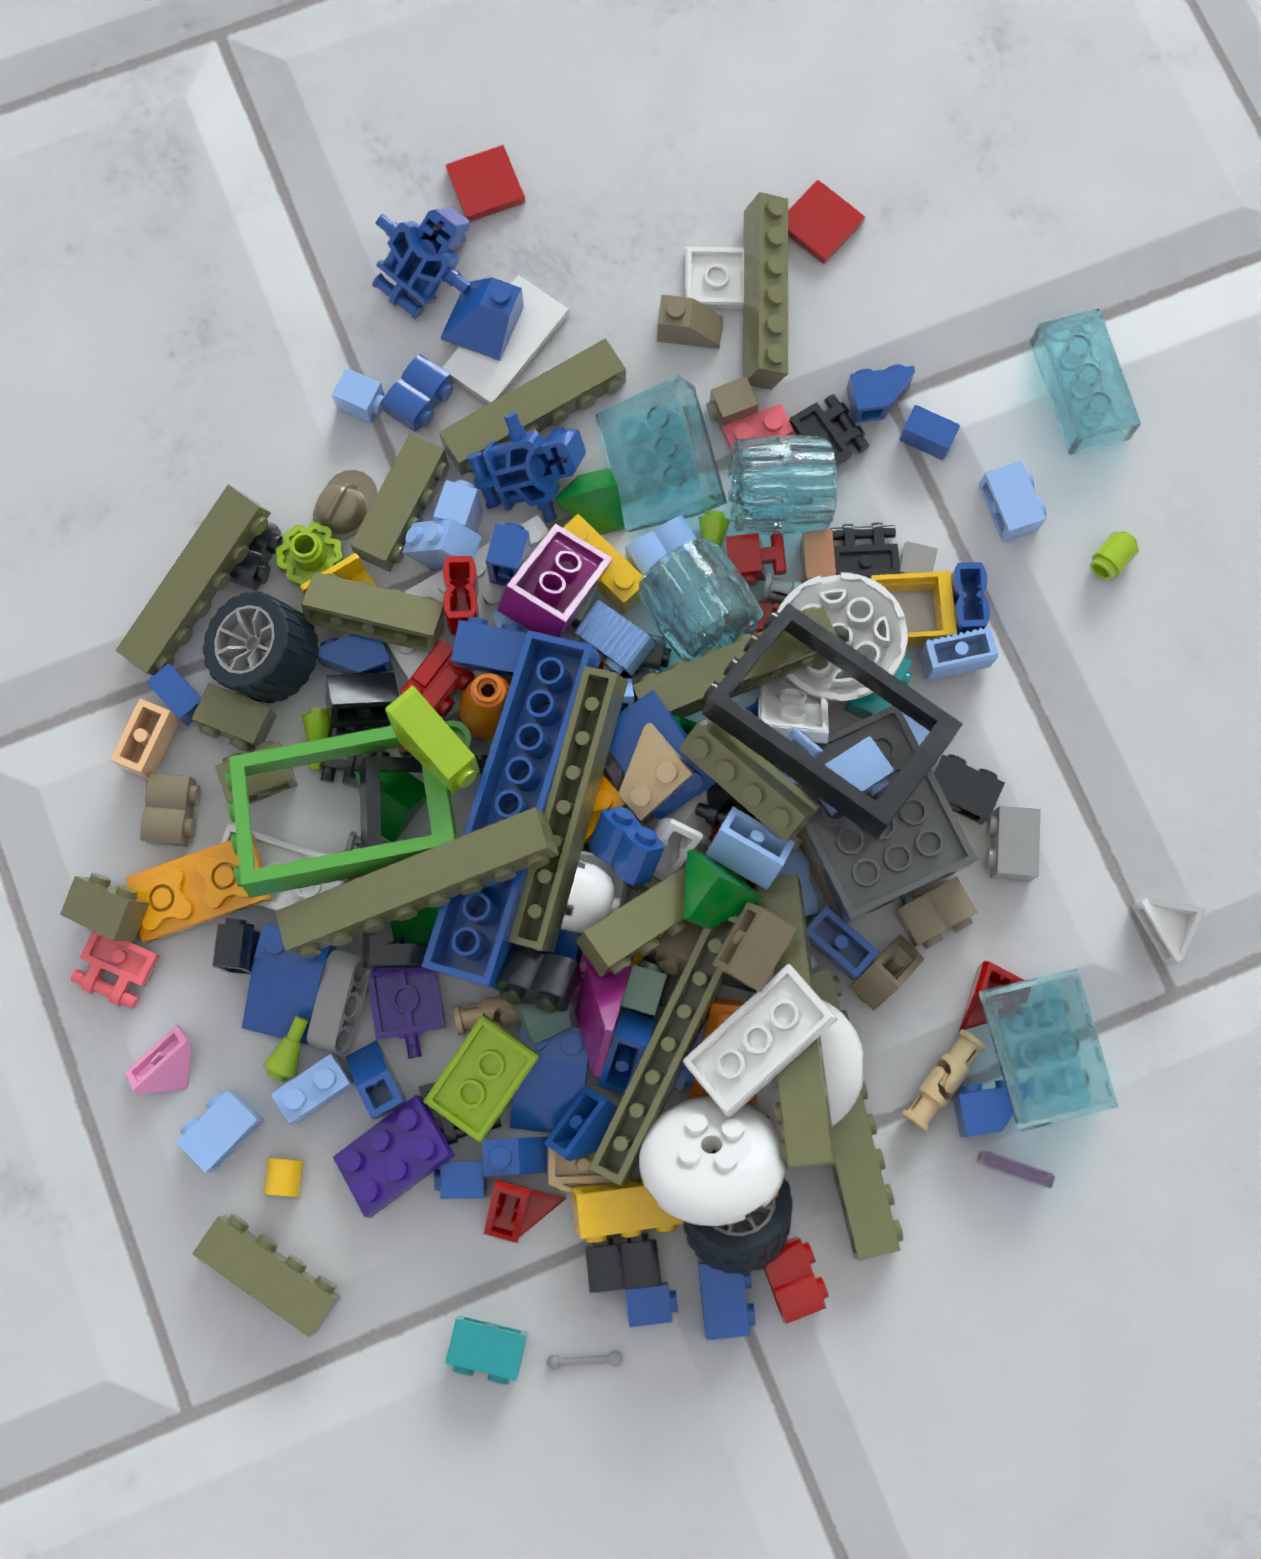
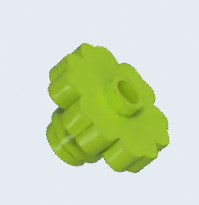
(308, 552)

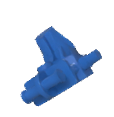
(422, 258)
(527, 467)

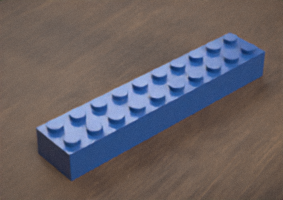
(517, 776)

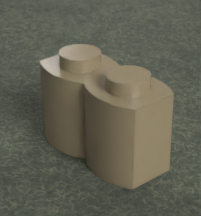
(169, 809)
(936, 912)

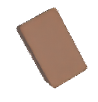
(817, 554)

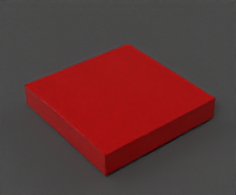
(485, 183)
(822, 221)

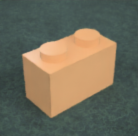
(145, 739)

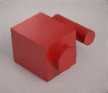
(749, 556)

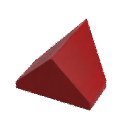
(986, 977)
(517, 1209)

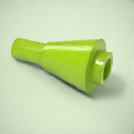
(714, 526)
(316, 728)
(284, 1058)

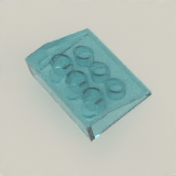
(661, 455)
(1048, 1049)

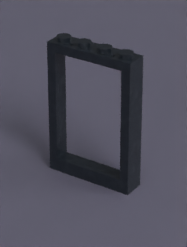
(803, 767)
(375, 953)

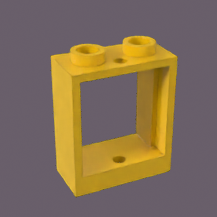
(943, 600)

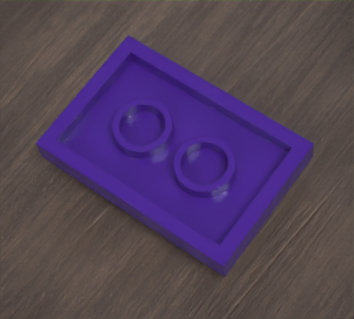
(393, 1156)

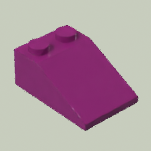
(554, 583)
(598, 1009)

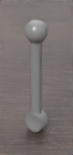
(614, 1358)

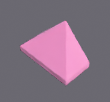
(163, 1066)

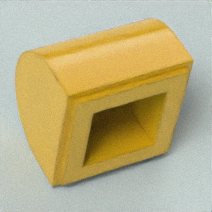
(283, 1177)

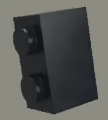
(360, 698)
(968, 790)

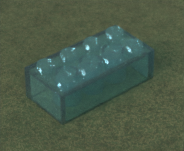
(1084, 381)

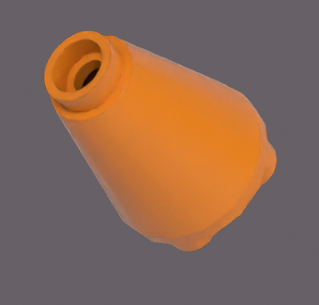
(480, 707)

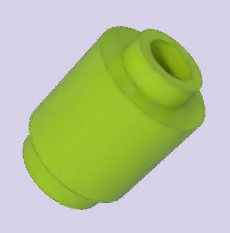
(1114, 555)

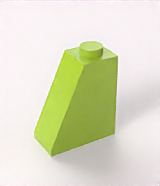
(432, 741)

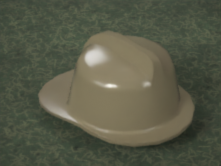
(345, 503)

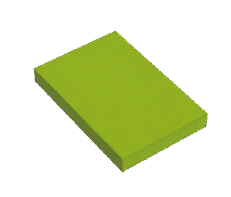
(482, 1078)

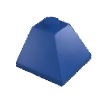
(485, 317)

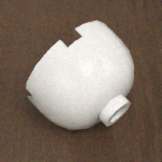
(590, 898)

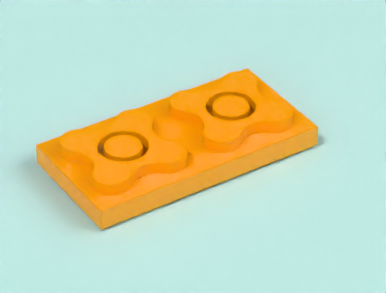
(192, 891)

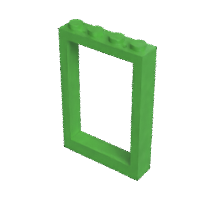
(337, 865)

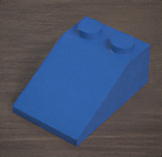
(626, 737)
(281, 986)
(551, 1082)

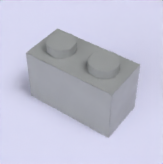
(1013, 843)

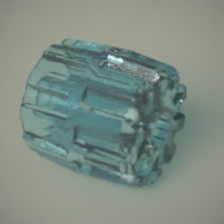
(782, 484)
(698, 599)

